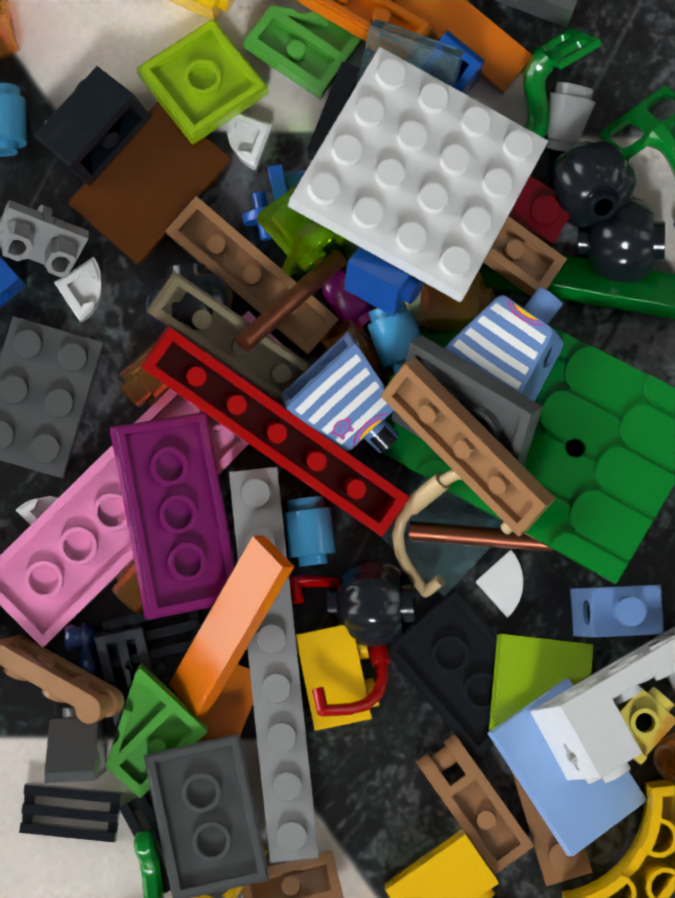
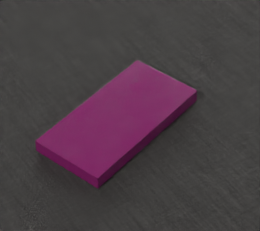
(174, 512)

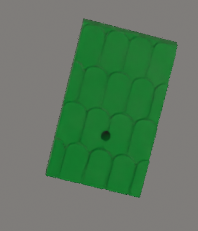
(624, 462)

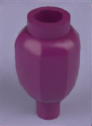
(345, 304)

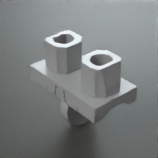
(40, 238)

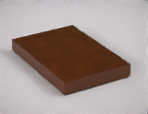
(149, 186)

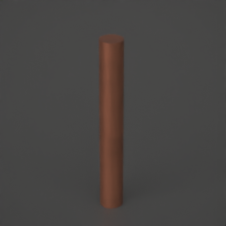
(291, 300)
(472, 536)

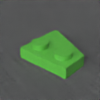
(302, 47)
(150, 723)

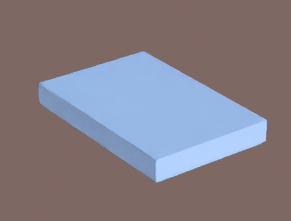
(571, 808)

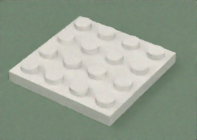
(418, 174)

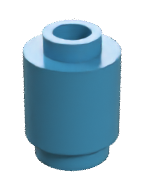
(12, 120)
(392, 336)
(309, 530)

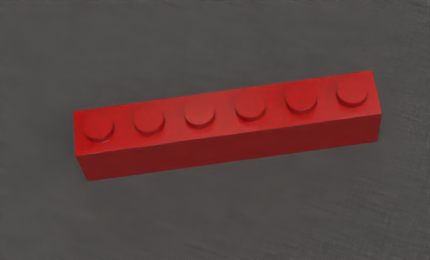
(274, 431)

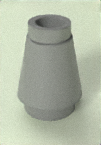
(568, 115)

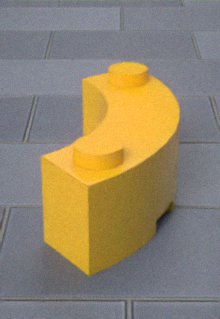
(649, 863)

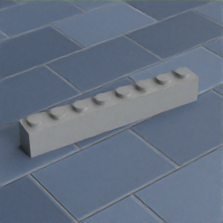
(276, 682)

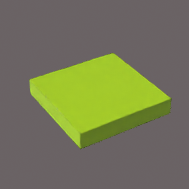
(202, 81)
(530, 668)

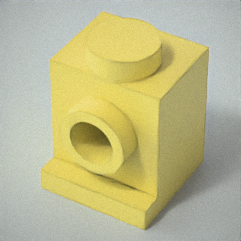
(658, 707)

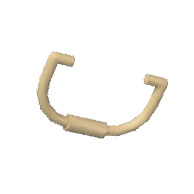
(416, 503)

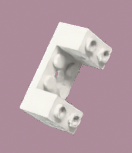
(586, 724)

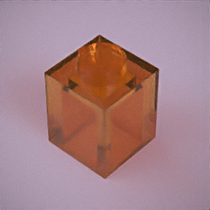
(447, 315)

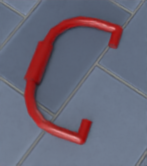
(378, 655)

